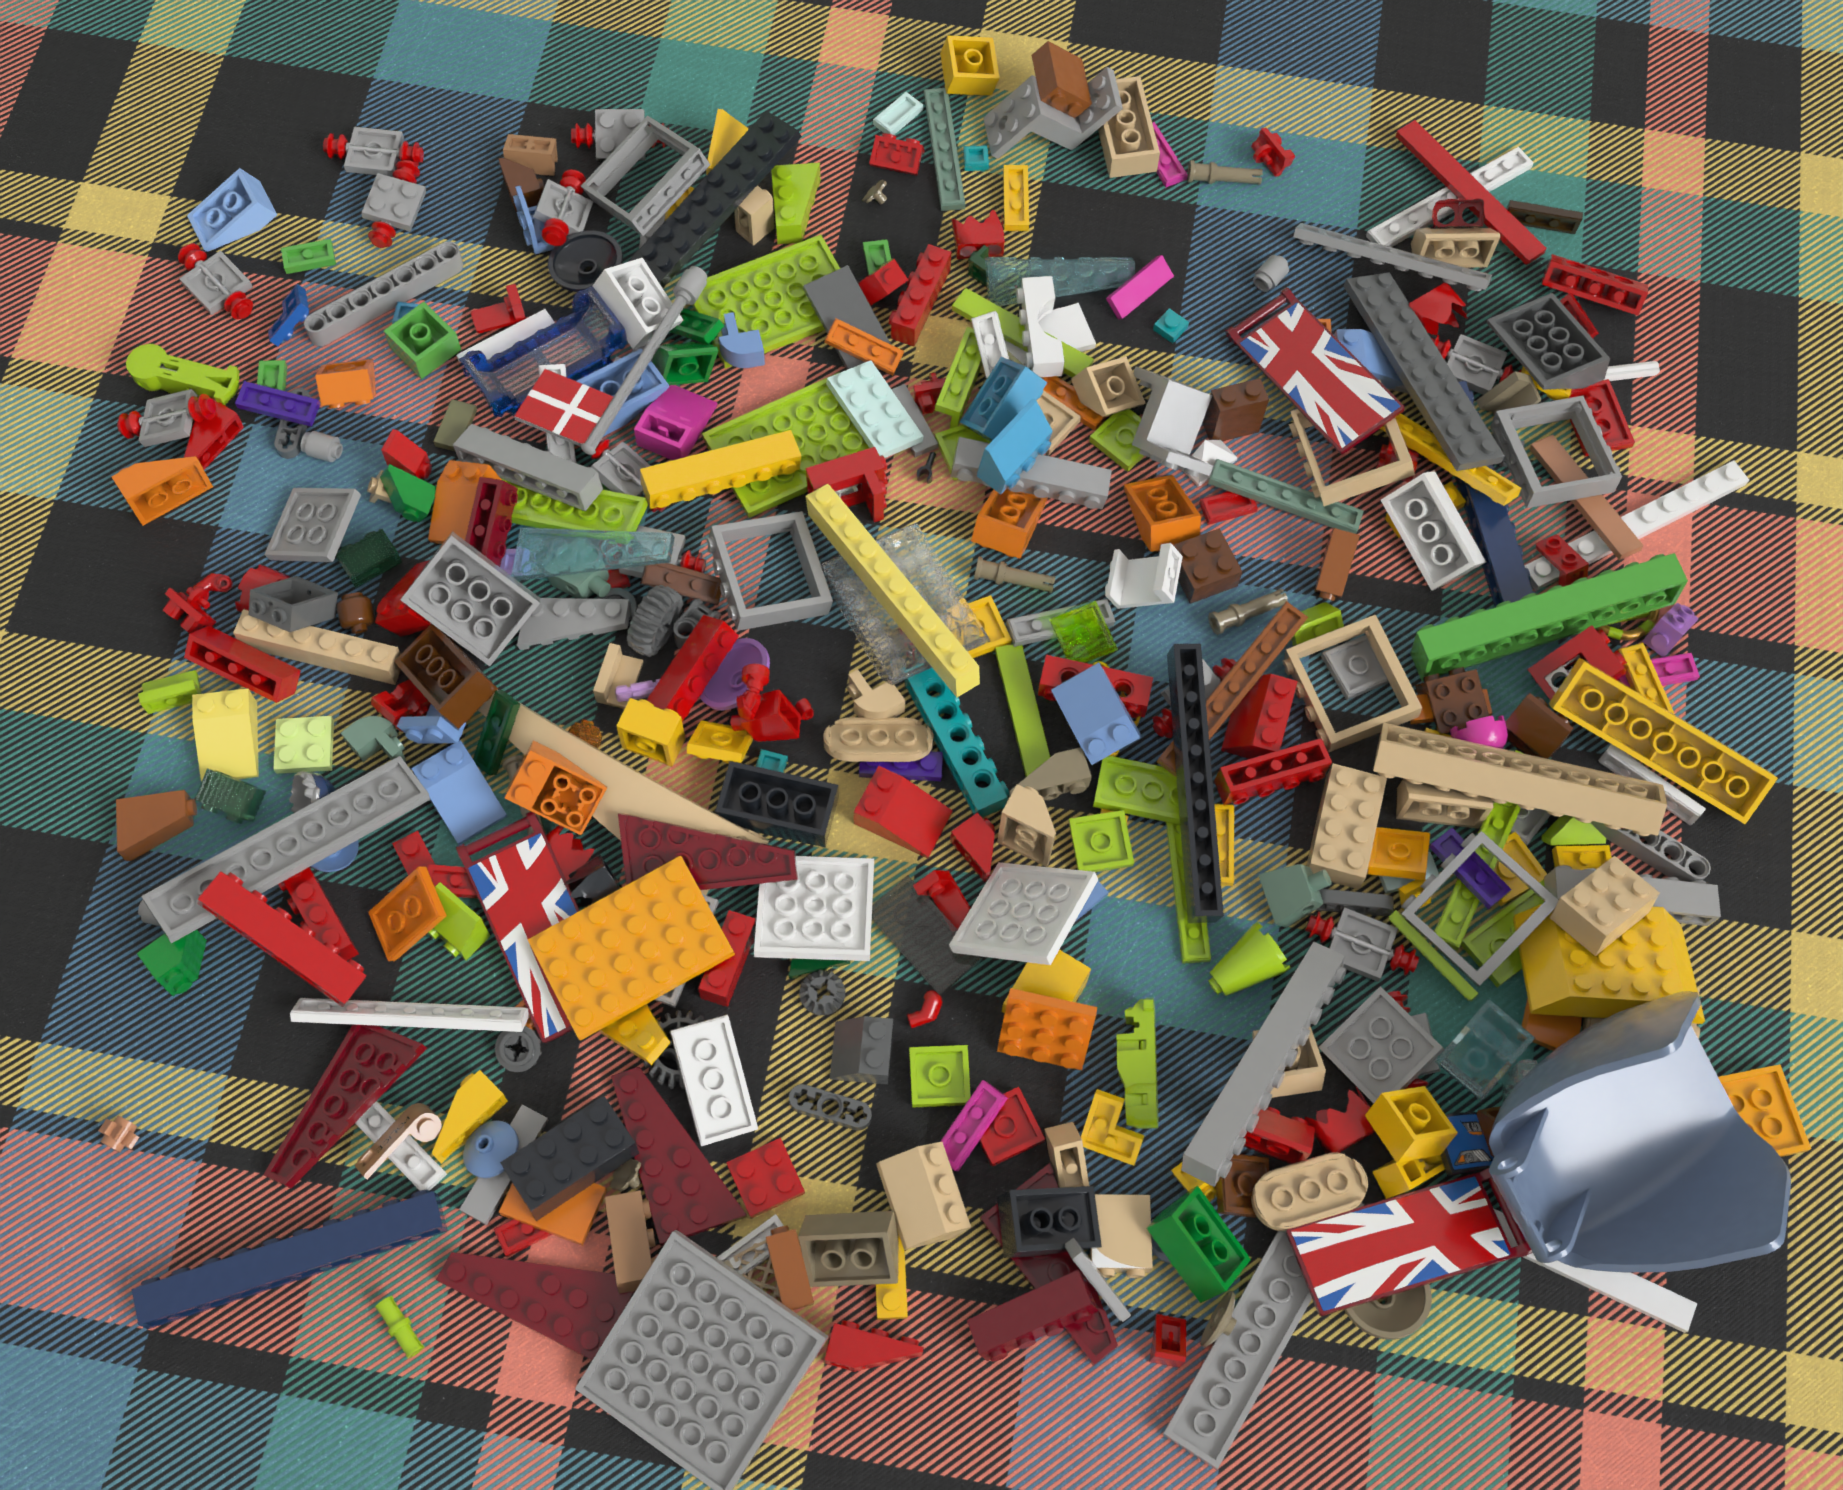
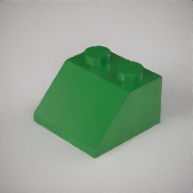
(685, 362)
(175, 963)

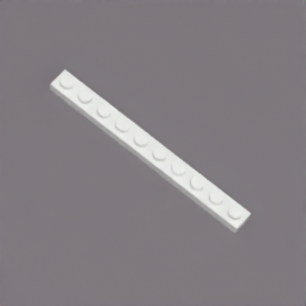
(1649, 518)

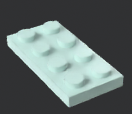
(874, 409)

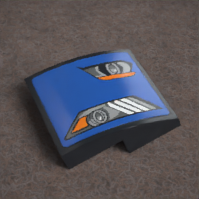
(1468, 1149)

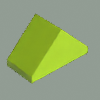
(1569, 831)

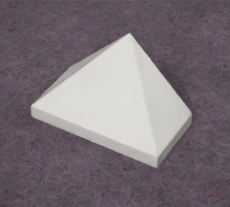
(1209, 452)

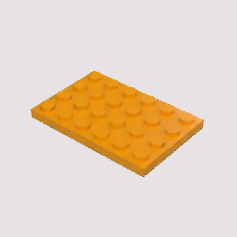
(630, 947)

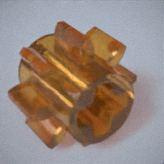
(587, 732)

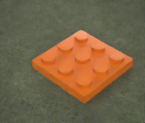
(1046, 1029)

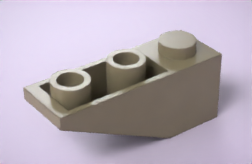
(1060, 774)

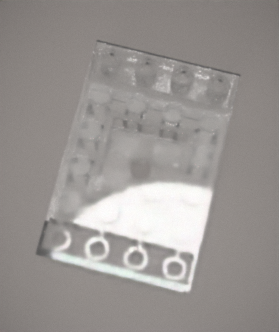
(877, 632)

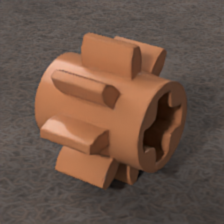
(118, 1134)

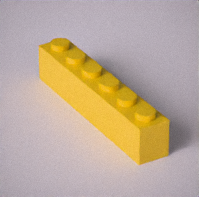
(720, 469)

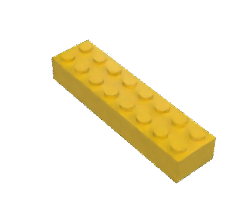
(1662, 741)

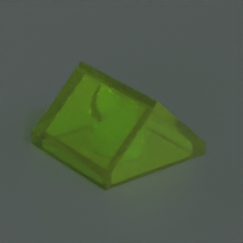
(1083, 632)

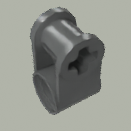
(689, 620)

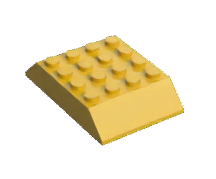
(1632, 970)

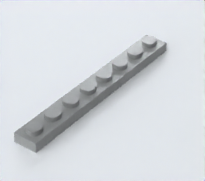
(1400, 259)

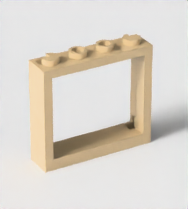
(1360, 483)
(1390, 664)

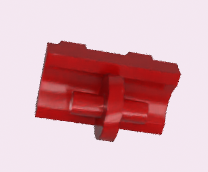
(1269, 150)
(928, 393)
(181, 603)

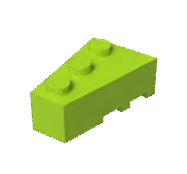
(793, 198)

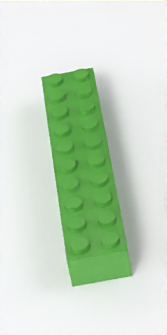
(1548, 615)

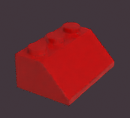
(1260, 718)
(1281, 1136)

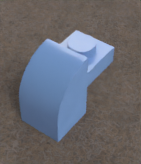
(740, 349)

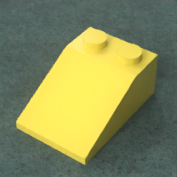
(226, 732)

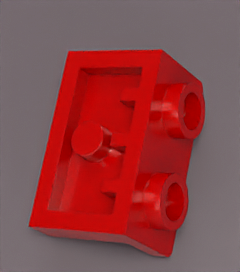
(896, 154)

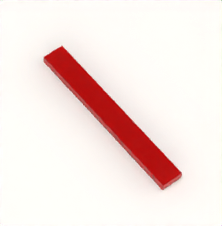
(1465, 186)

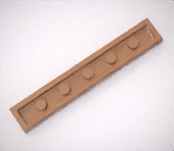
(1594, 508)

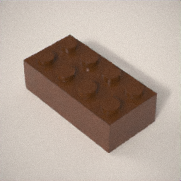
(446, 675)

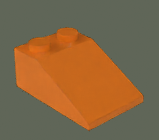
(161, 485)
(455, 498)
(1162, 511)
(1008, 521)

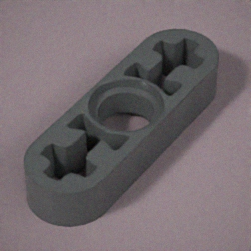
(295, 434)
(1359, 902)
(853, 1106)

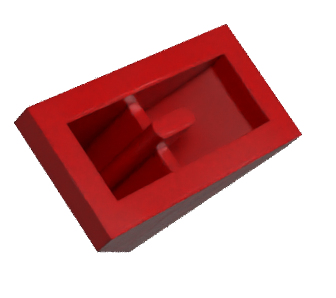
(1168, 1341)

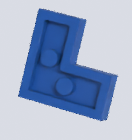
(294, 311)

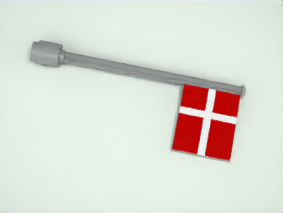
(584, 413)

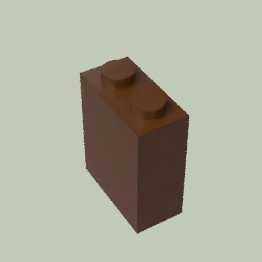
(1236, 410)

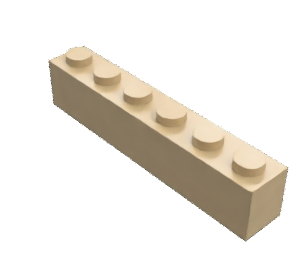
(322, 648)

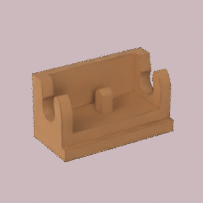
(532, 152)

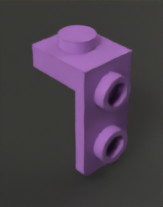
(1670, 629)

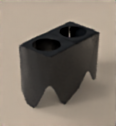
(597, 881)

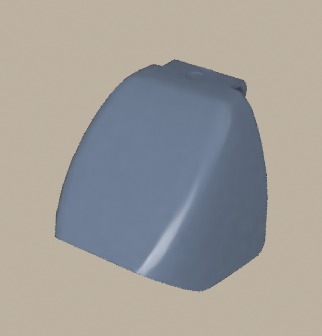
(1634, 1154)

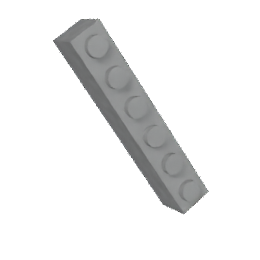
(530, 466)
(1047, 478)
(1685, 901)

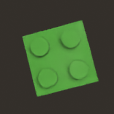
(422, 340)

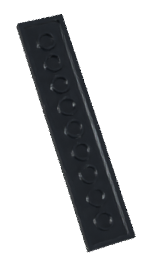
(717, 196)

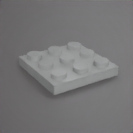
(312, 524)
(1381, 1046)

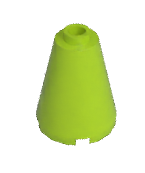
(1248, 963)

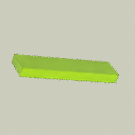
(1433, 956)

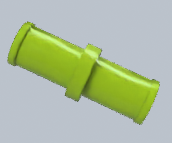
(399, 1327)

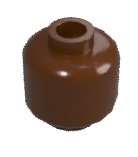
(355, 612)

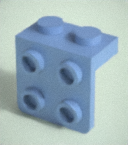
(531, 225)
(430, 728)

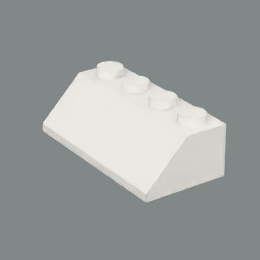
(1433, 530)

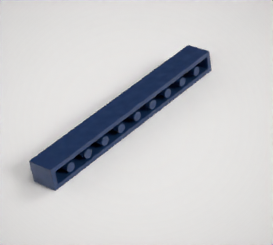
(1496, 540)
(288, 1259)

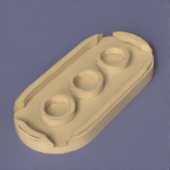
(878, 740)
(1309, 1191)

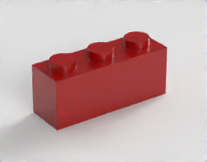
(720, 981)

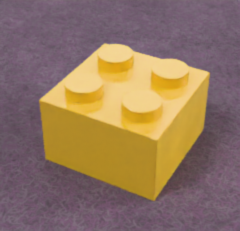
(969, 65)
(651, 731)
(1411, 1124)

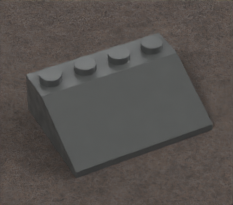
(1551, 344)

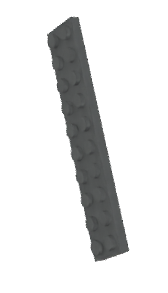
(1424, 372)

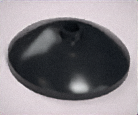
(583, 259)

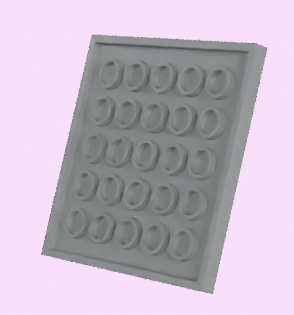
(701, 1363)

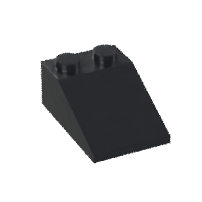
(1046, 1219)

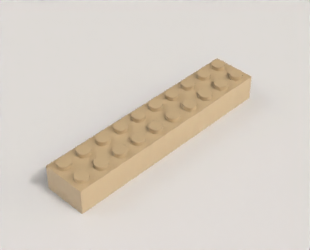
(1520, 779)

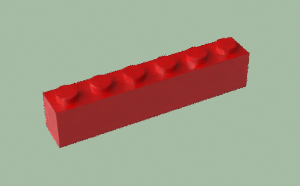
(281, 938)

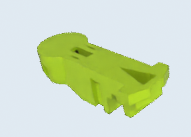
(156, 370)
(1139, 1066)

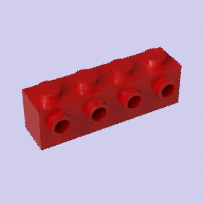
(920, 295)
(242, 664)
(693, 666)
(1272, 771)
(317, 911)

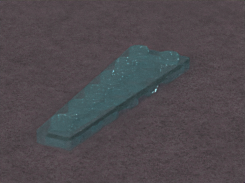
(1068, 275)
(573, 551)

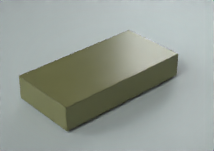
(455, 422)

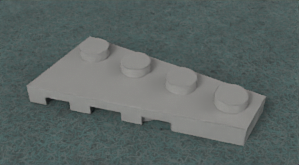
(573, 617)

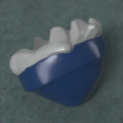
(308, 788)

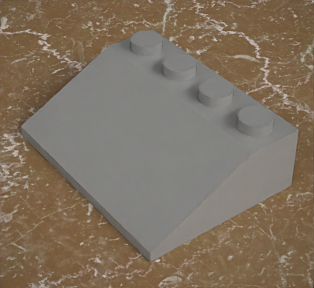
(471, 599)

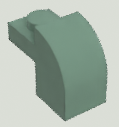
(372, 734)

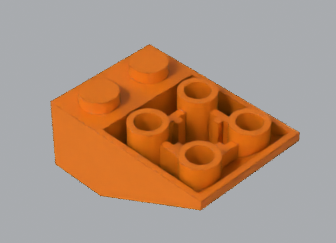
(555, 788)

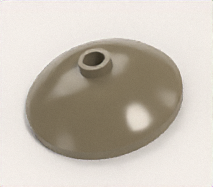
(1396, 1318)

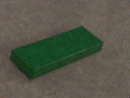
(496, 732)

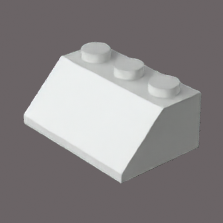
(635, 299)

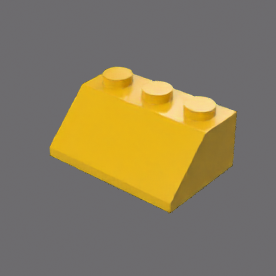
(725, 135)

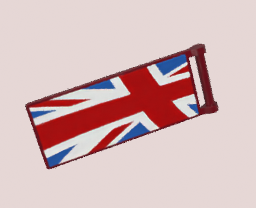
(1316, 372)
(521, 897)
(1404, 1243)

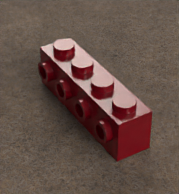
(491, 517)
(1032, 1316)

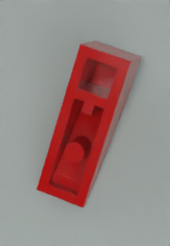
(213, 435)

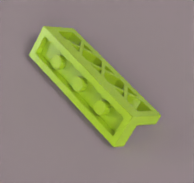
(960, 379)

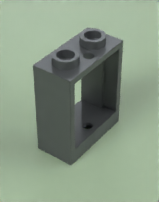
(291, 605)

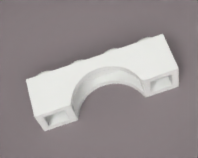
(1044, 352)

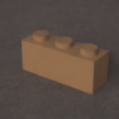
(630, 1238)

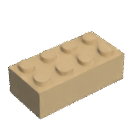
(1129, 136)
(1346, 825)

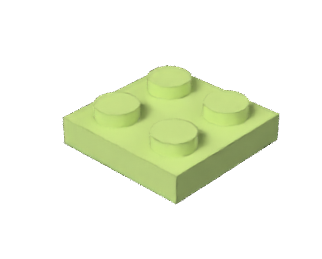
(303, 744)

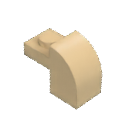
(877, 703)

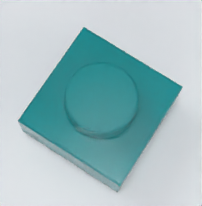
(1171, 325)

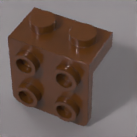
(1454, 698)

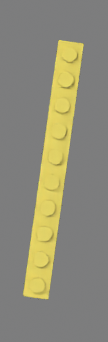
(893, 591)

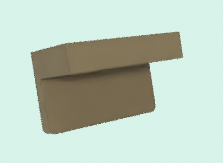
(1512, 392)

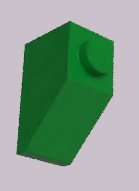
(408, 493)

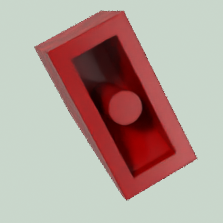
(882, 281)
(406, 455)
(975, 843)

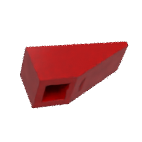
(862, 1350)

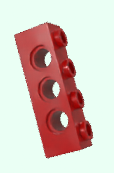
(1595, 284)
(1134, 685)

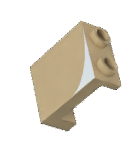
(1123, 1235)

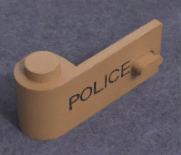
(415, 1120)

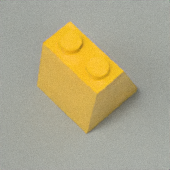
(1060, 980)

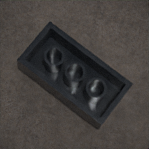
(778, 803)
(570, 1157)

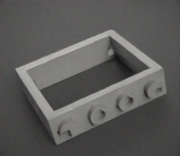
(664, 193)
(1600, 453)
(777, 613)
(1450, 865)

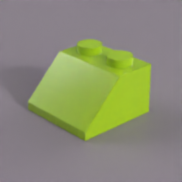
(461, 928)

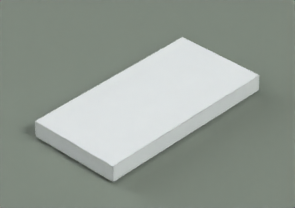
(1066, 325)
(714, 1080)

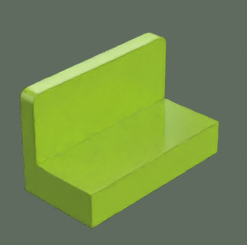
(1320, 621)
(169, 692)

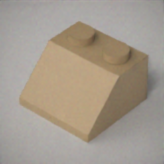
(1108, 387)
(1306, 1072)

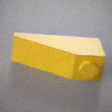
(472, 1106)
(1403, 1176)

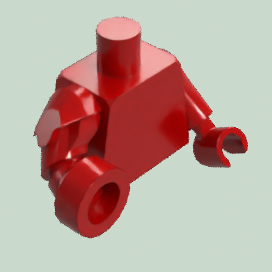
(768, 714)

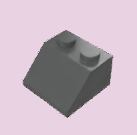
(862, 1050)

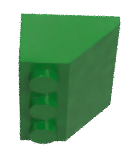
(1199, 1245)

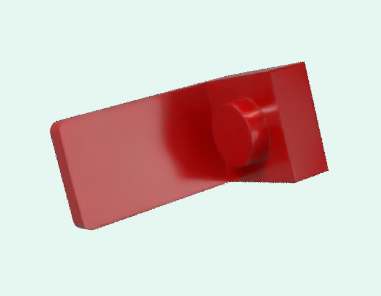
(501, 314)
(1564, 558)
(946, 895)

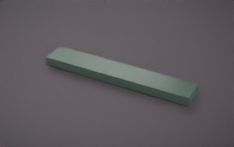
(944, 149)
(1284, 496)

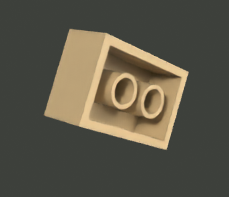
(1604, 905)

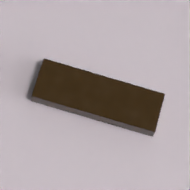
(1545, 217)

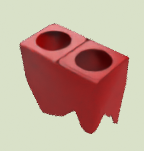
(1458, 221)
(974, 235)
(1436, 308)
(568, 853)
(1341, 1130)

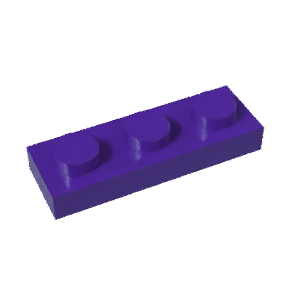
(277, 403)
(924, 769)
(1473, 872)

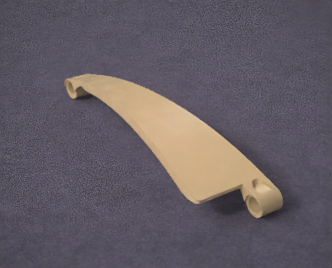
(627, 789)

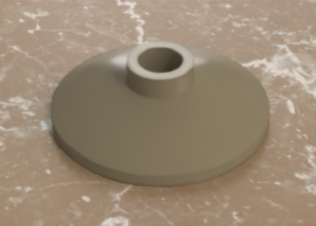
(1220, 1321)

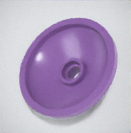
(727, 681)

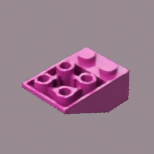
(673, 422)

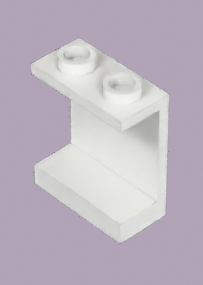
(1144, 579)

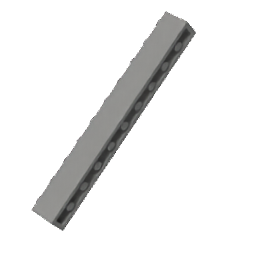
(1263, 1065)

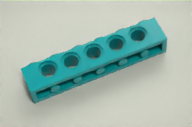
(980, 800)

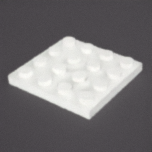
(1024, 913)
(818, 914)

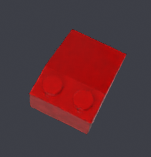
(395, 614)
(901, 812)

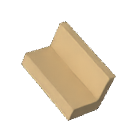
(615, 671)

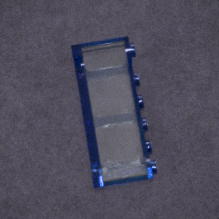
(579, 341)

